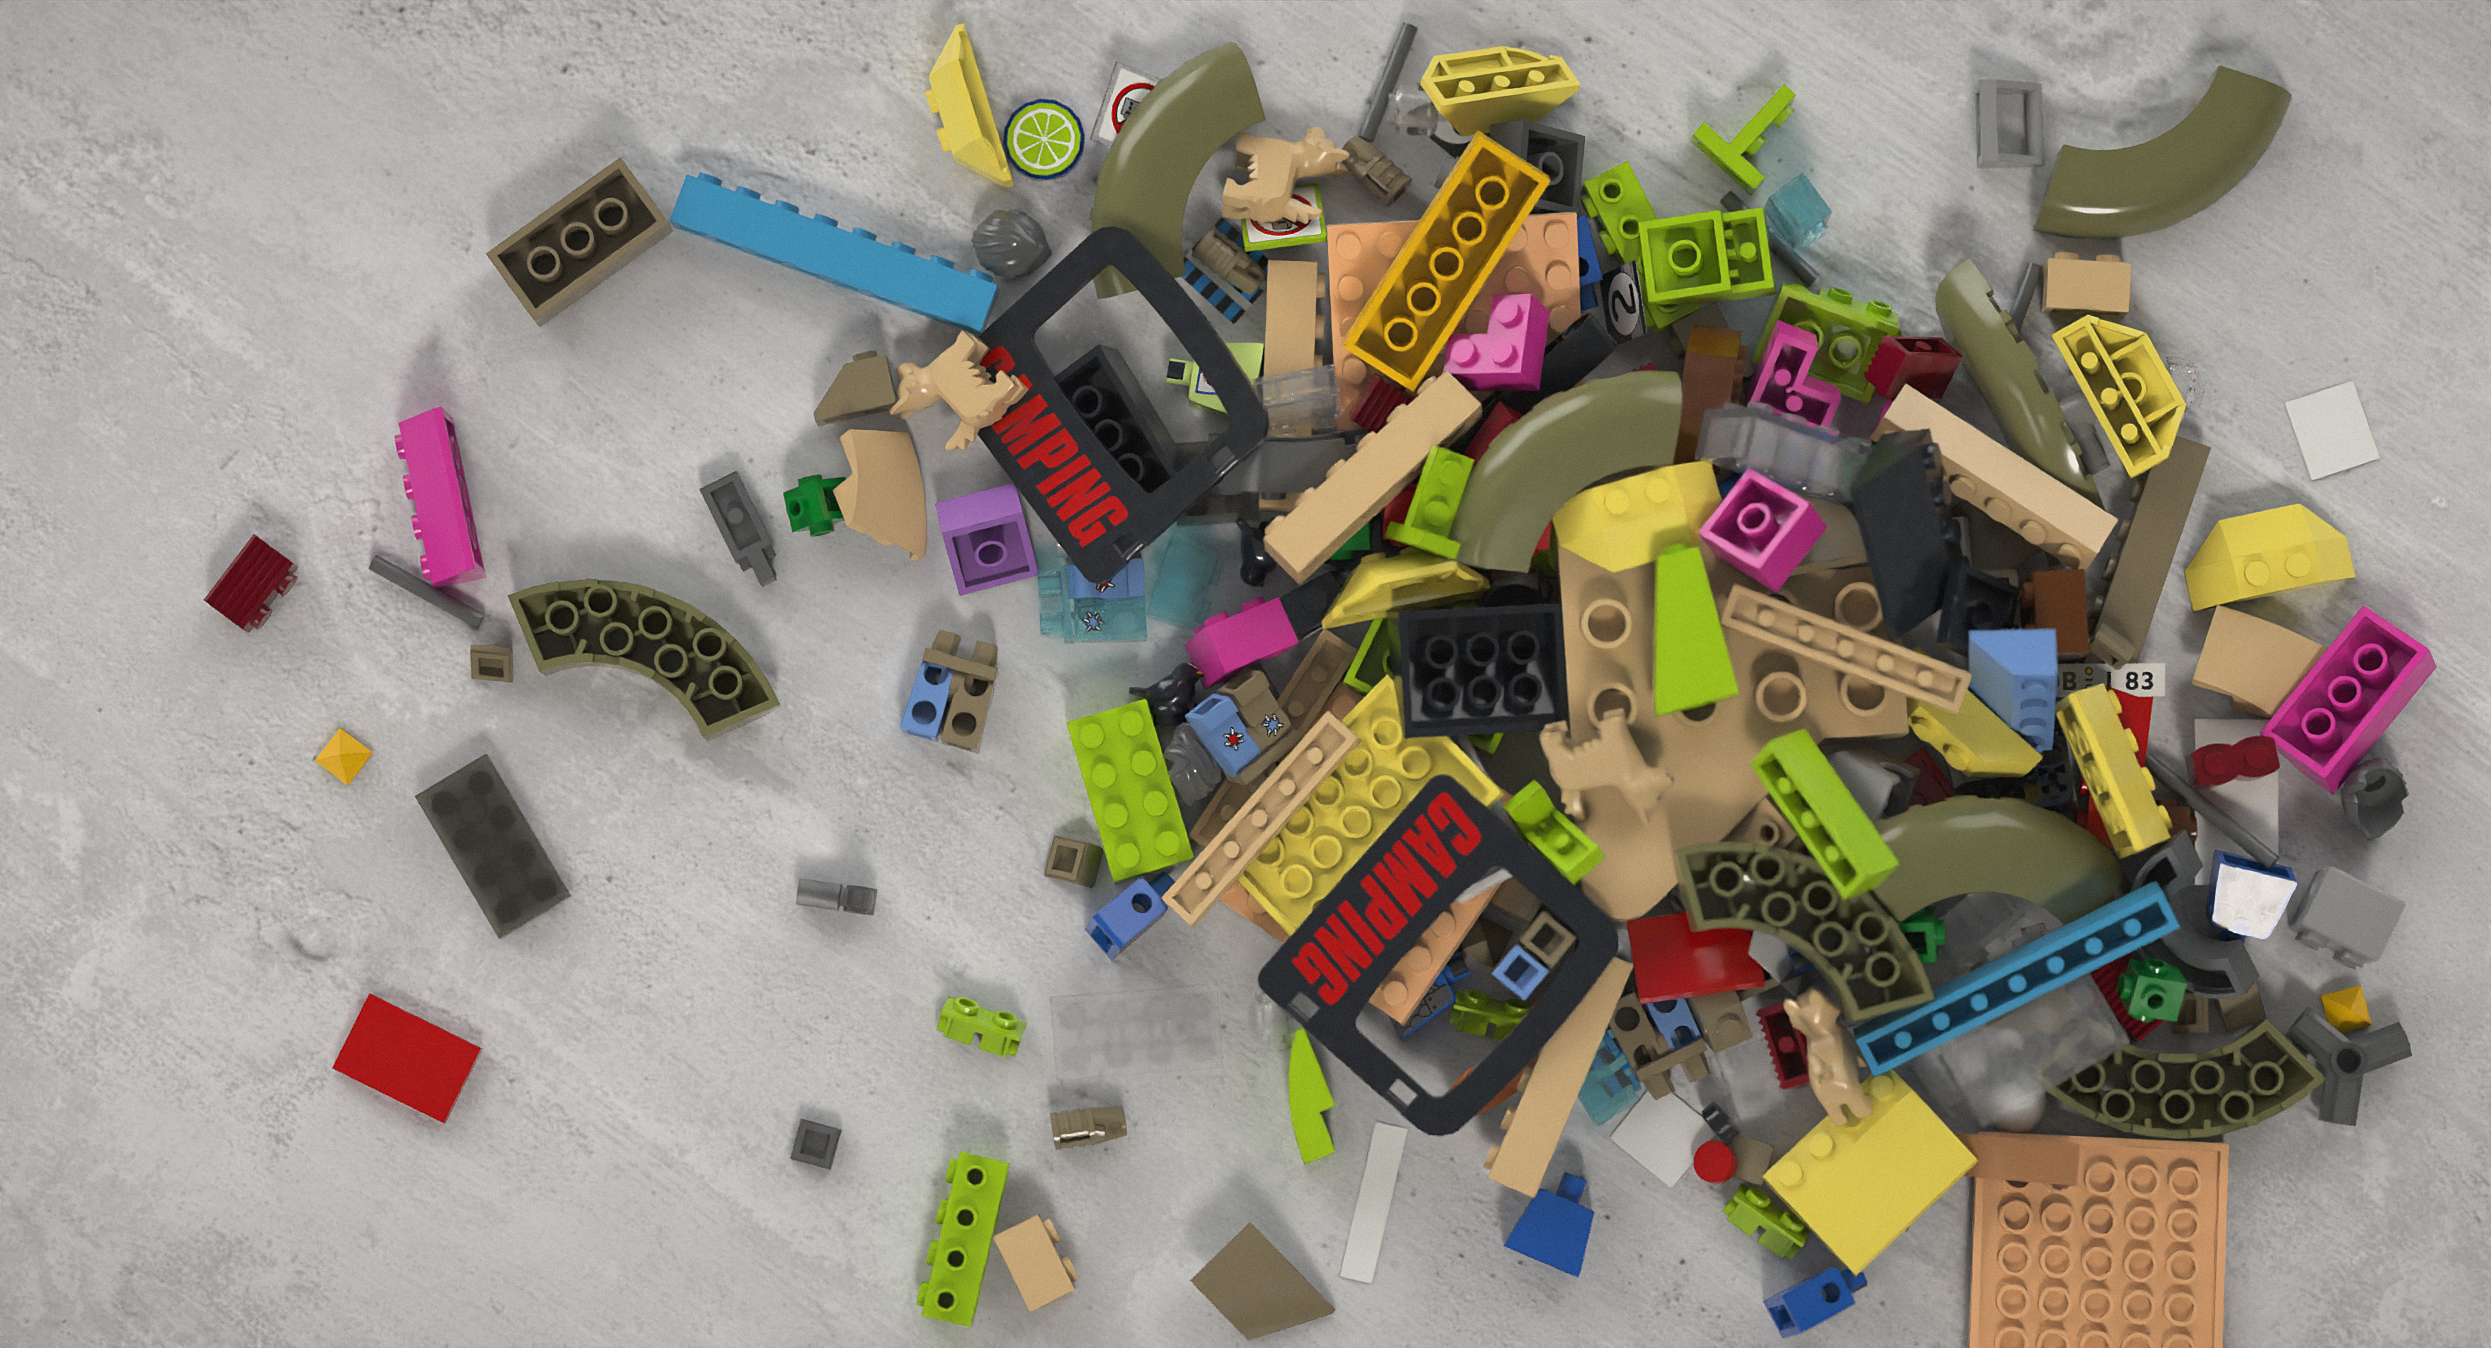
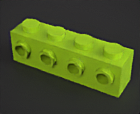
(1618, 206)
(1824, 814)
(965, 1238)

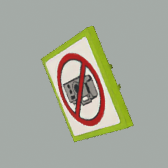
(1284, 231)

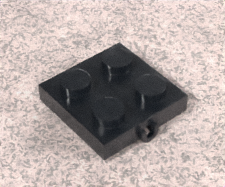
(1974, 604)

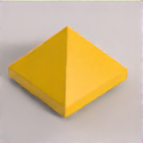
(344, 756)
(2346, 1009)

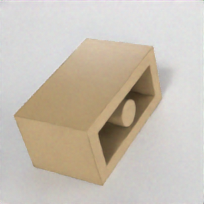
(2086, 286)
(1036, 1262)

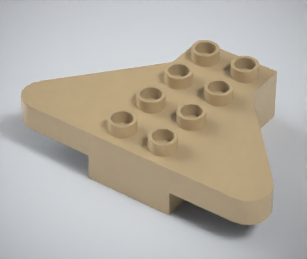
(1710, 746)

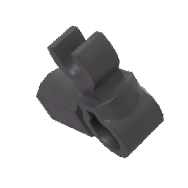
(833, 895)

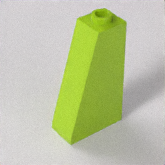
(1689, 644)

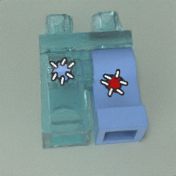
(1084, 611)

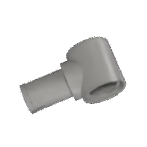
(2080, 421)

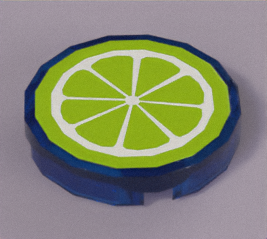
(1044, 140)

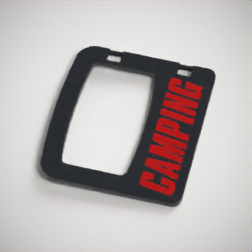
(1056, 454)
(1386, 905)

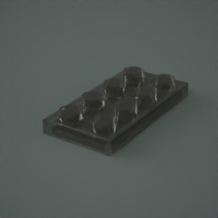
(493, 846)

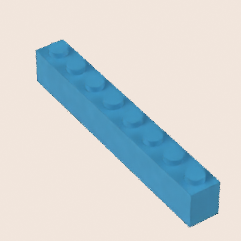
(835, 254)
(2016, 978)

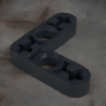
(2033, 786)

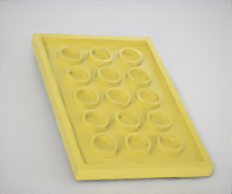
(1355, 808)

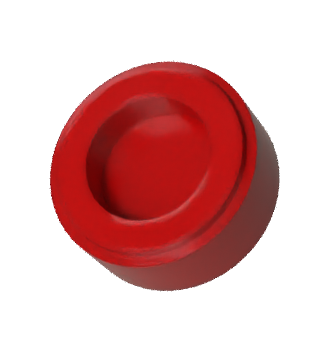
(1715, 1162)

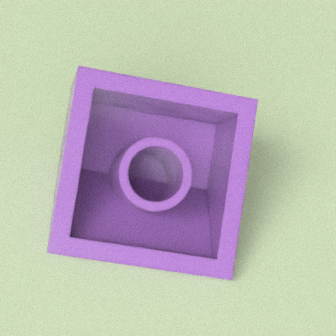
(987, 539)

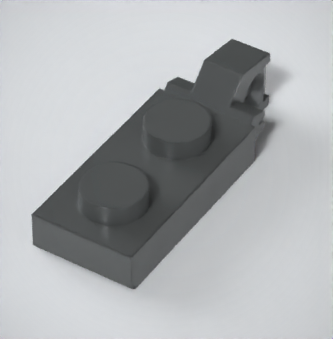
(740, 526)

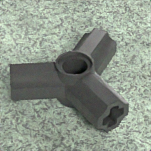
(2371, 1052)

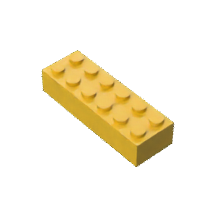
(1445, 261)

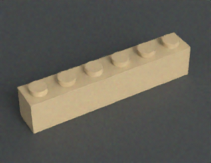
(1291, 336)
(1371, 476)
(2004, 482)
(1554, 1087)

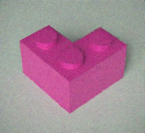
(1510, 351)
(1784, 382)
(1238, 642)

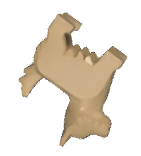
(1273, 173)
(962, 384)
(1600, 761)
(1831, 1055)

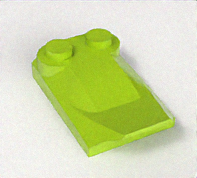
(1843, 337)

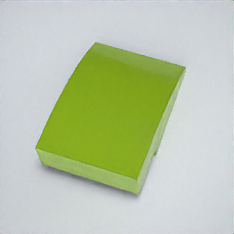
(1707, 257)
(1308, 1099)

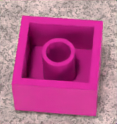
(1762, 530)

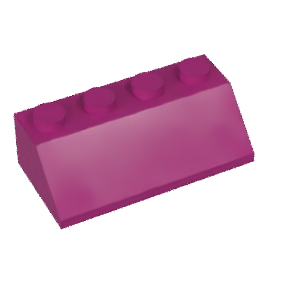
(441, 499)
(2349, 699)

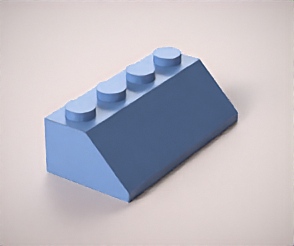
(2017, 680)

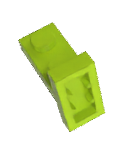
(1748, 141)
(1434, 504)
(1552, 833)

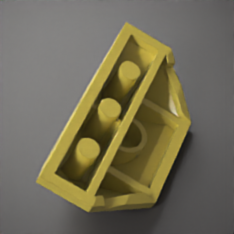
(1496, 87)
(965, 111)
(2125, 389)
(1638, 516)
(2266, 557)
(1400, 584)
(1972, 739)

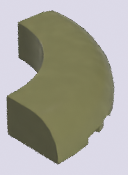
(1163, 151)
(2171, 175)
(2009, 379)
(1555, 455)
(651, 636)
(1997, 849)
(1799, 905)
(2196, 1091)

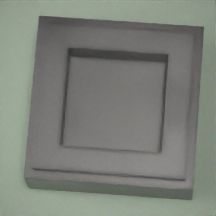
(816, 1144)

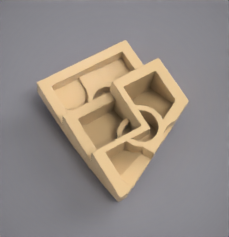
(885, 490)
(2254, 661)

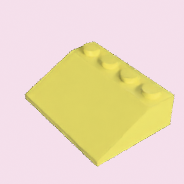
(2111, 770)
(1872, 1175)

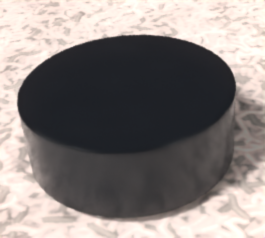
(1719, 1122)

